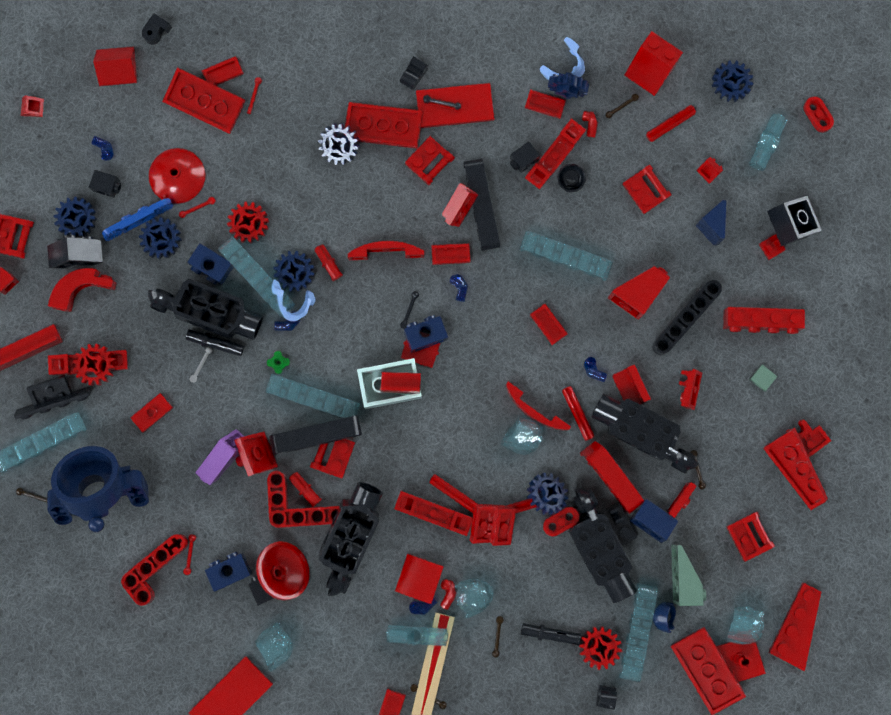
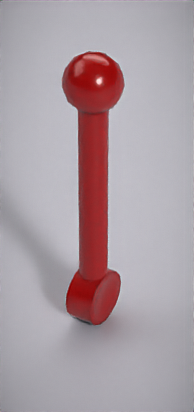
(258, 80)
(211, 200)
(187, 571)

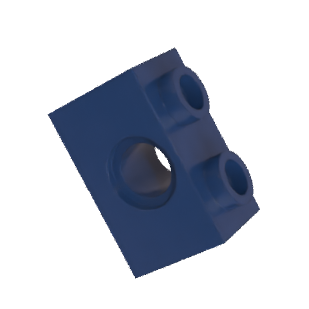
(202, 256)
(417, 342)
(216, 574)

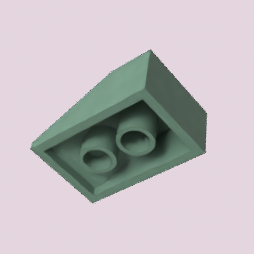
(685, 581)

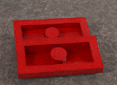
(492, 524)
(419, 578)

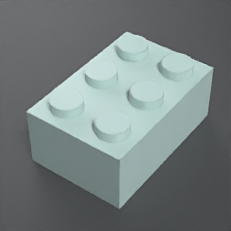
(371, 381)

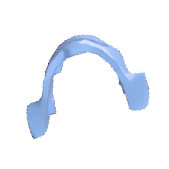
(577, 70)
(309, 300)

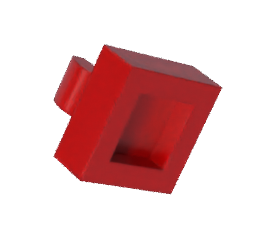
(709, 170)
(772, 247)

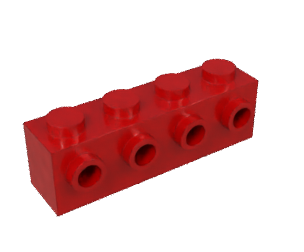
(764, 319)

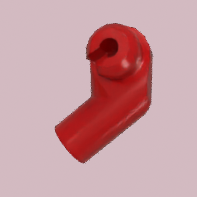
(592, 123)
(449, 588)

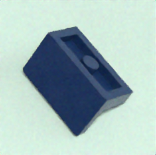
(654, 521)

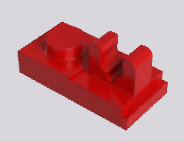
(692, 385)

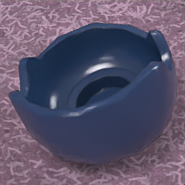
(661, 615)

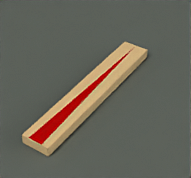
(432, 669)

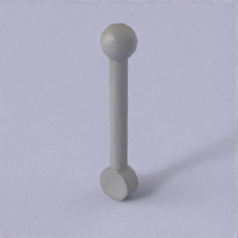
(193, 378)

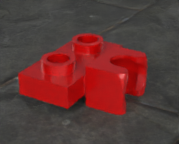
(811, 439)

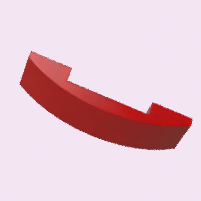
(555, 154)
(361, 252)
(64, 364)
(555, 423)
(433, 513)

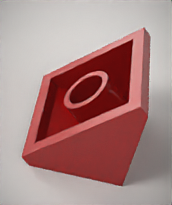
(115, 66)

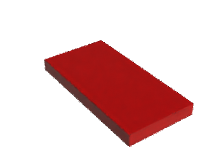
(203, 100)
(474, 101)
(384, 124)
(708, 671)
(235, 691)

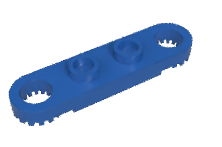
(131, 221)

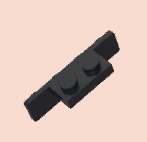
(50, 395)

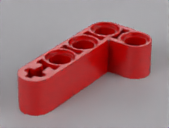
(612, 476)
(156, 564)

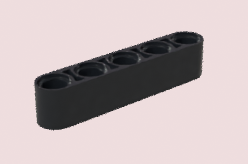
(482, 206)
(694, 312)
(315, 435)

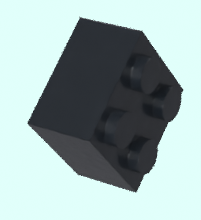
(794, 220)

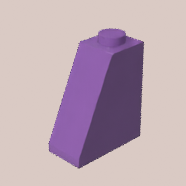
(219, 458)

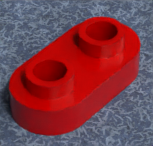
(819, 114)
(560, 521)

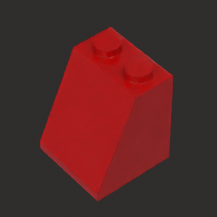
(653, 63)
(640, 292)

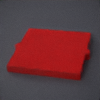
(423, 357)

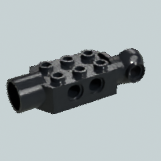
(208, 309)
(643, 431)
(350, 536)
(601, 549)

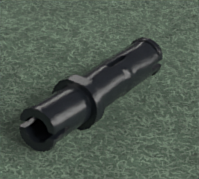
(207, 340)
(542, 632)

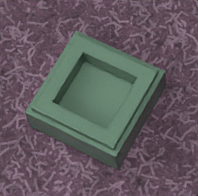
(763, 378)

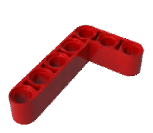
(289, 513)

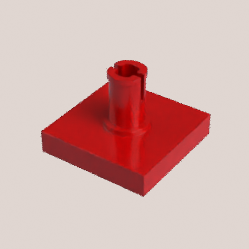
(255, 454)
(742, 660)

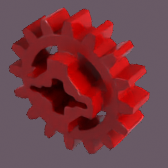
(241, 225)
(87, 357)
(591, 650)

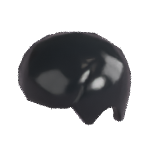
(571, 172)

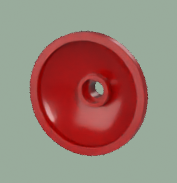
(182, 186)
(290, 567)

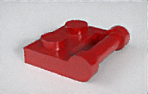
(425, 156)
(641, 192)
(8, 230)
(338, 458)
(744, 538)

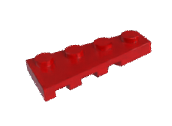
(795, 465)
(796, 631)

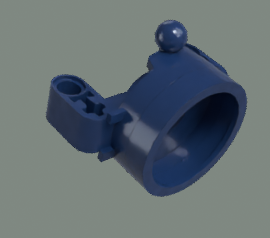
(86, 467)

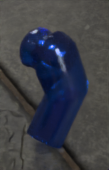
(106, 148)
(461, 285)
(285, 325)
(592, 371)
(421, 608)

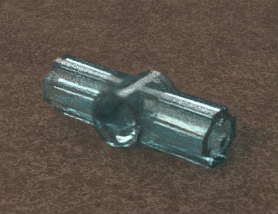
(768, 142)
(405, 635)

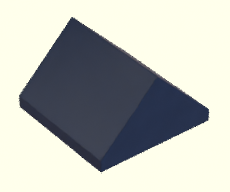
(713, 224)

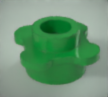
(278, 367)

